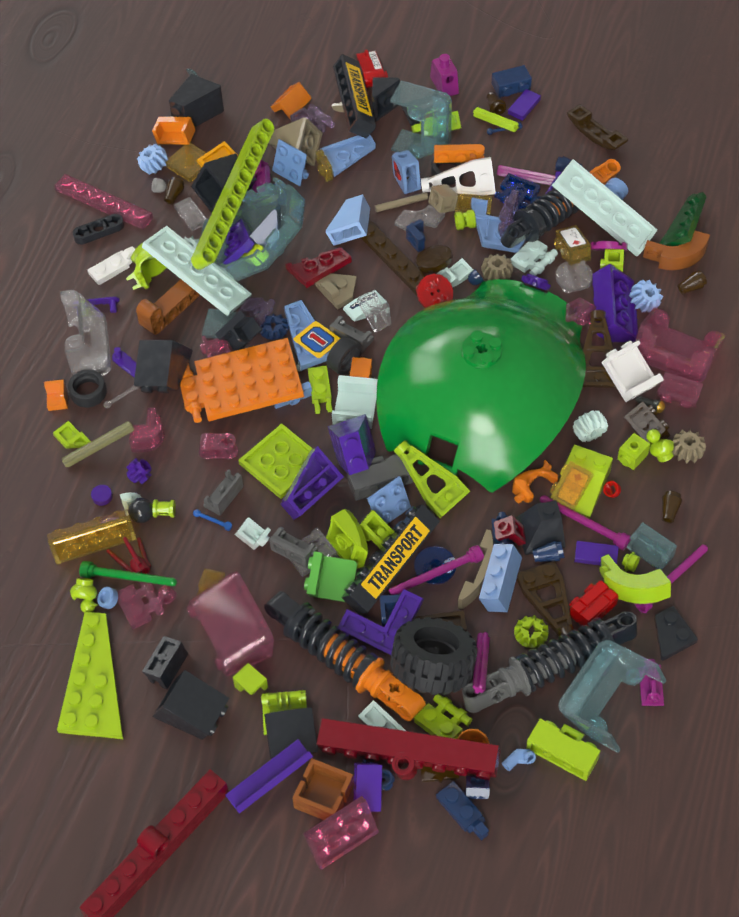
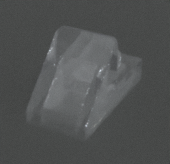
(376, 313)

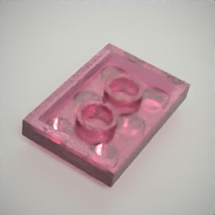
(341, 832)

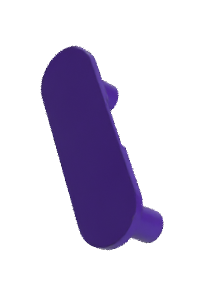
(107, 300)
(124, 361)

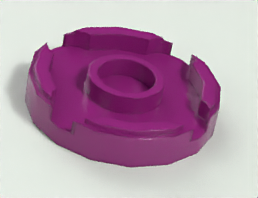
(602, 245)

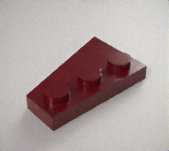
(314, 269)

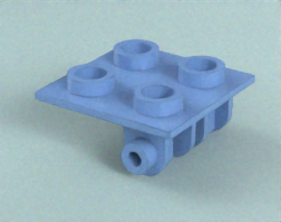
(290, 163)
(390, 500)

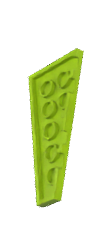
(91, 692)

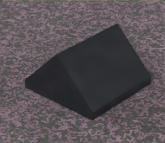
(382, 92)

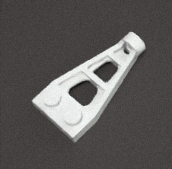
(483, 176)

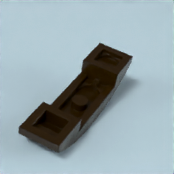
(593, 130)

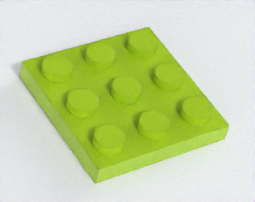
(276, 460)

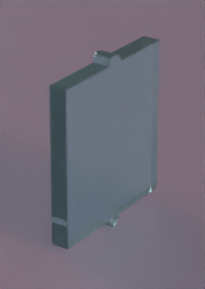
(214, 322)

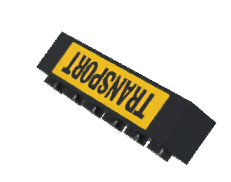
(354, 96)
(390, 559)

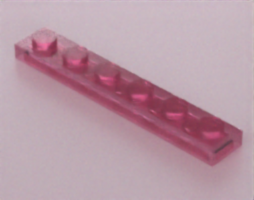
(103, 201)

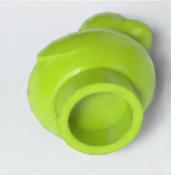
(660, 447)
(84, 590)

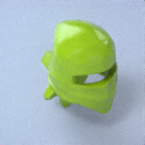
(145, 268)

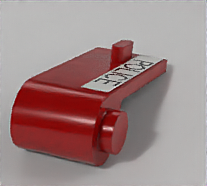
(370, 67)

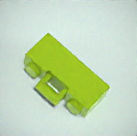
(556, 747)

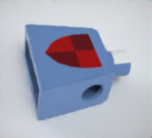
(403, 166)

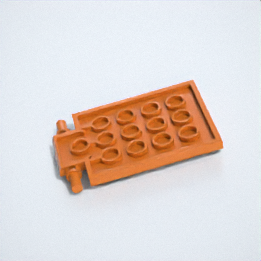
(241, 381)

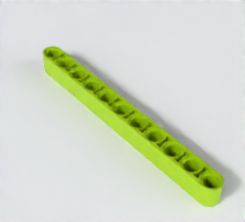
(232, 195)

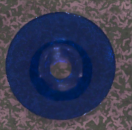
(434, 557)

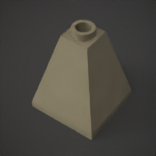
(301, 135)

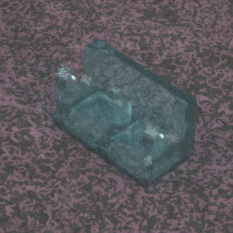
(652, 546)

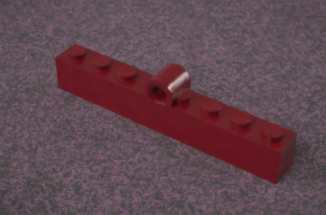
(409, 747)
(155, 847)

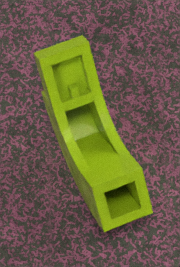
(635, 588)

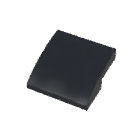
(287, 727)

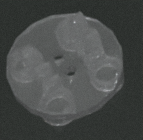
(566, 273)

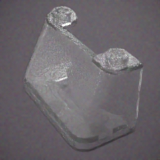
(91, 346)

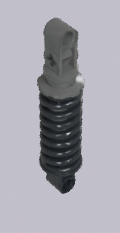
(550, 659)

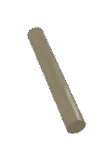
(401, 202)

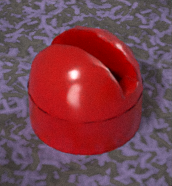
(608, 490)

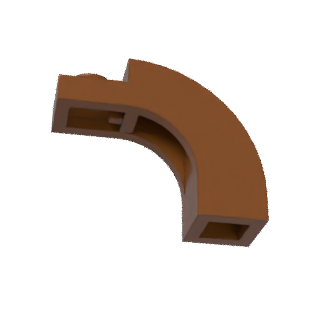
(678, 256)

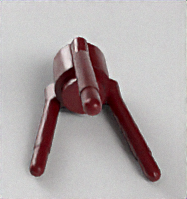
(138, 564)

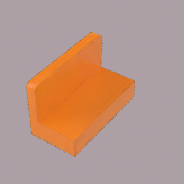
(292, 99)

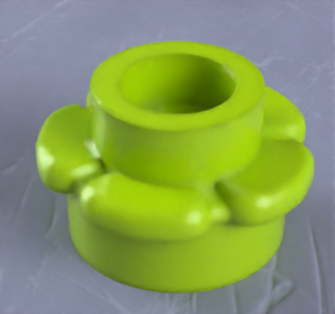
(631, 561)

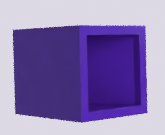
(353, 444)

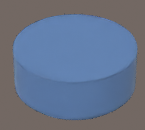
(107, 597)

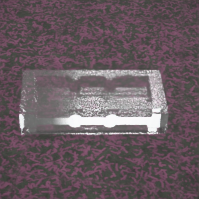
(190, 213)

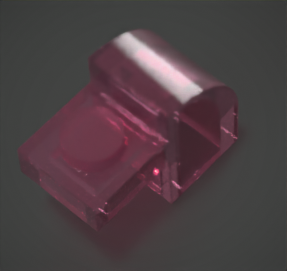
(147, 436)

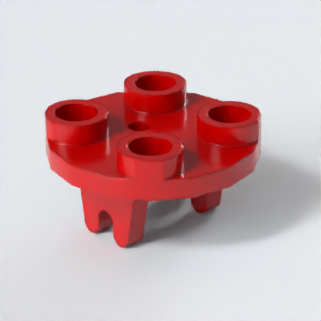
(429, 285)

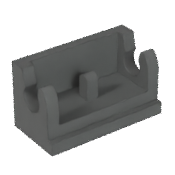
(342, 330)
(224, 493)
(292, 547)

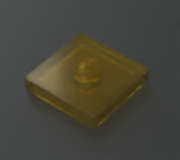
(185, 162)

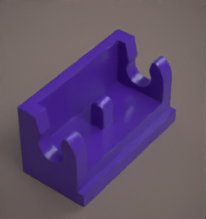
(368, 784)

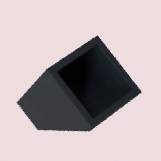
(197, 99)
(213, 178)
(160, 365)
(192, 706)

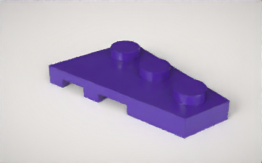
(238, 242)

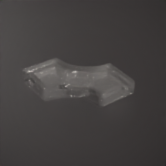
(429, 216)

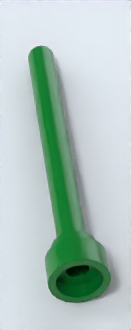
(89, 569)

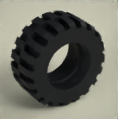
(433, 655)

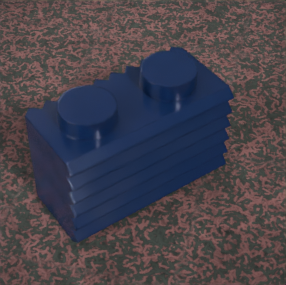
(511, 81)

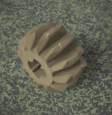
(497, 267)
(688, 446)

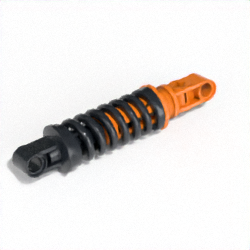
(549, 210)
(344, 657)

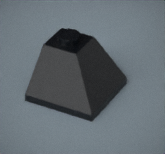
(541, 526)

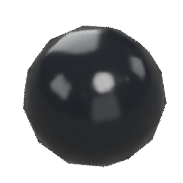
(140, 510)

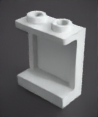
(630, 371)

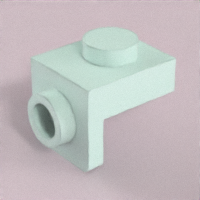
(253, 534)

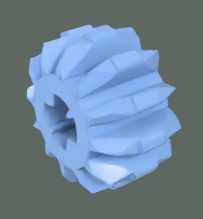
(152, 159)
(645, 296)

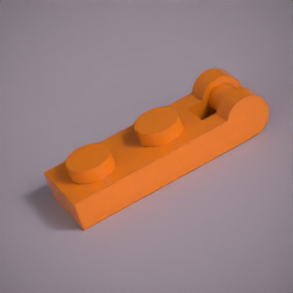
(458, 153)

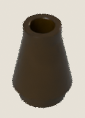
(495, 103)
(174, 188)
(693, 282)
(670, 505)

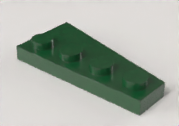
(685, 223)

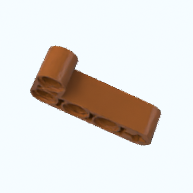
(161, 313)

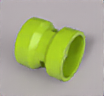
(465, 219)

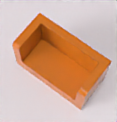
(174, 130)

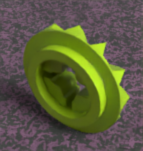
(522, 634)

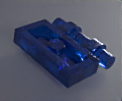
(526, 189)

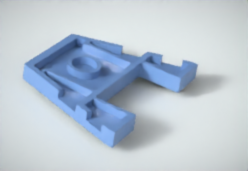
(488, 227)

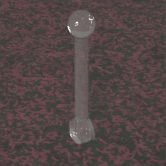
(107, 404)

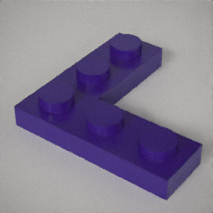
(379, 636)

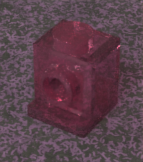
(579, 311)

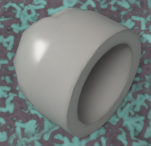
(158, 185)

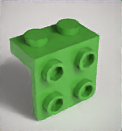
(329, 576)

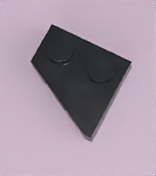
(672, 633)

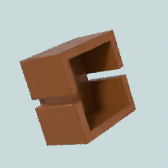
(326, 790)

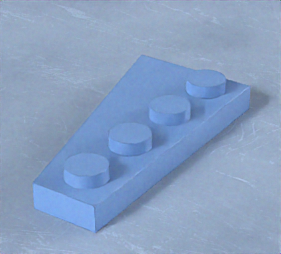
(299, 319)

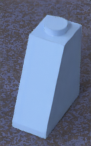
(350, 221)

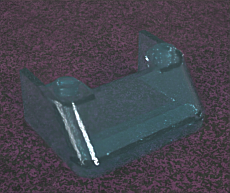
(433, 111)
(597, 683)

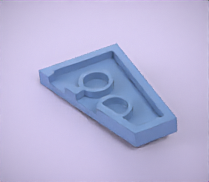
(347, 152)

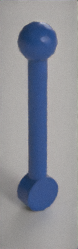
(227, 525)

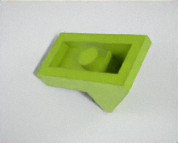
(375, 528)

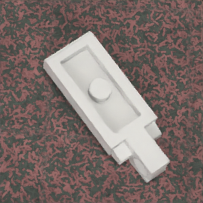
(111, 266)

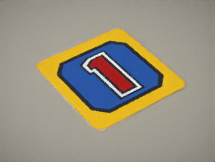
(316, 339)

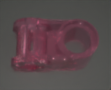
(216, 445)

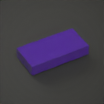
(524, 104)
(592, 552)

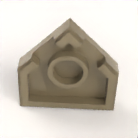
(337, 288)

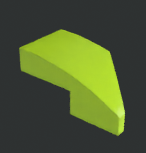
(70, 436)

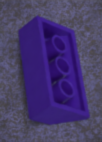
(612, 295)

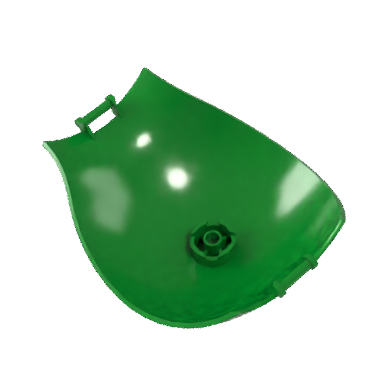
(483, 375)

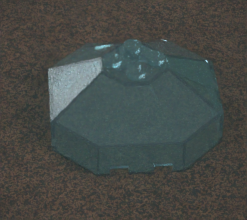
(254, 211)

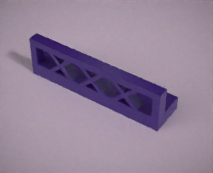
(268, 776)

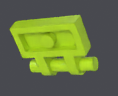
(437, 724)

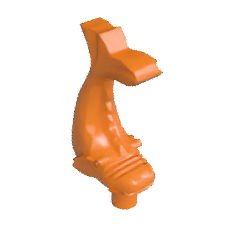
(522, 482)

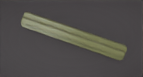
(98, 444)

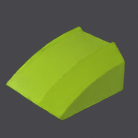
(348, 537)

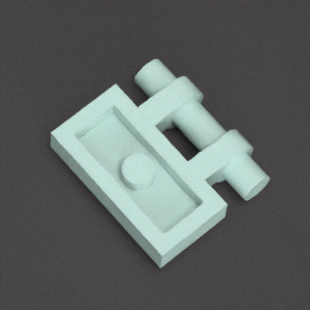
(529, 254)

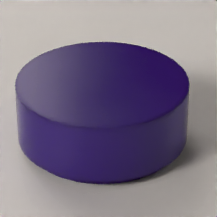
(101, 495)

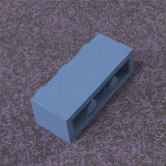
(500, 578)

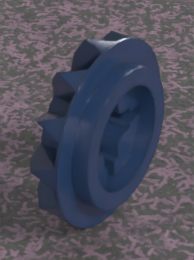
(280, 329)

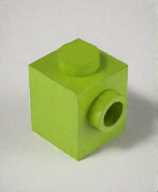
(614, 257)
(633, 451)

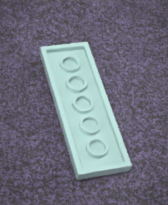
(604, 207)
(209, 282)

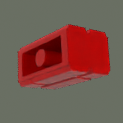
(594, 603)

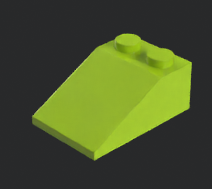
(600, 466)

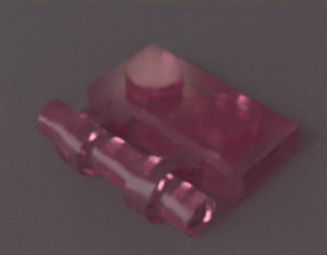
(133, 606)

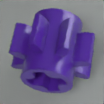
(138, 471)

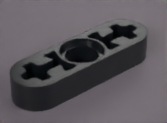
(94, 235)

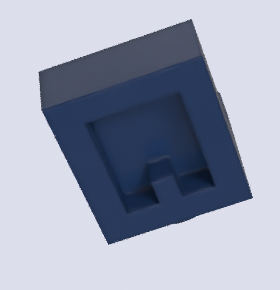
(415, 234)
(477, 788)

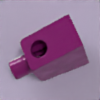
(442, 72)

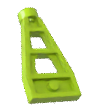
(446, 498)

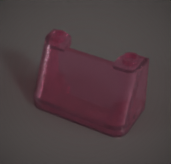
(675, 350)
(232, 624)

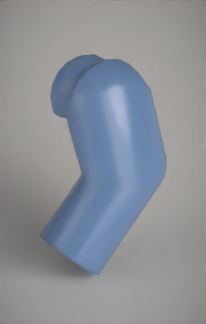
(519, 756)

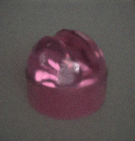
(166, 594)

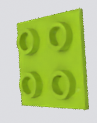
(282, 701)

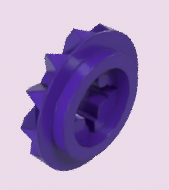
(536, 281)

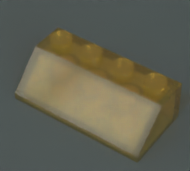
(91, 536)

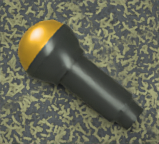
(658, 405)

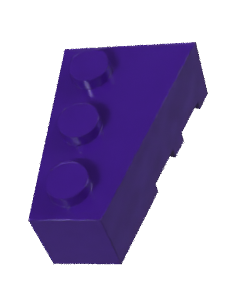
(311, 483)

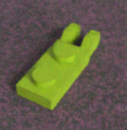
(320, 387)

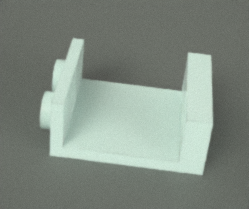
(355, 398)

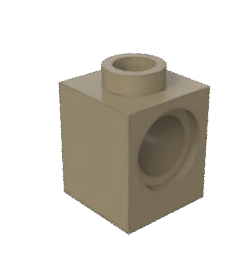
(443, 198)

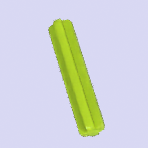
(496, 119)

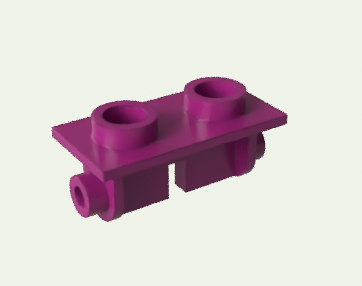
(651, 691)

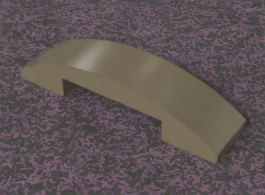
(472, 590)

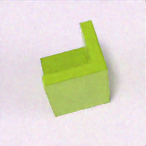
(249, 680)

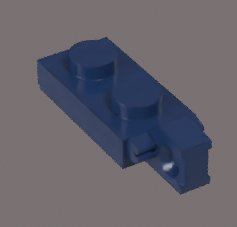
(462, 810)

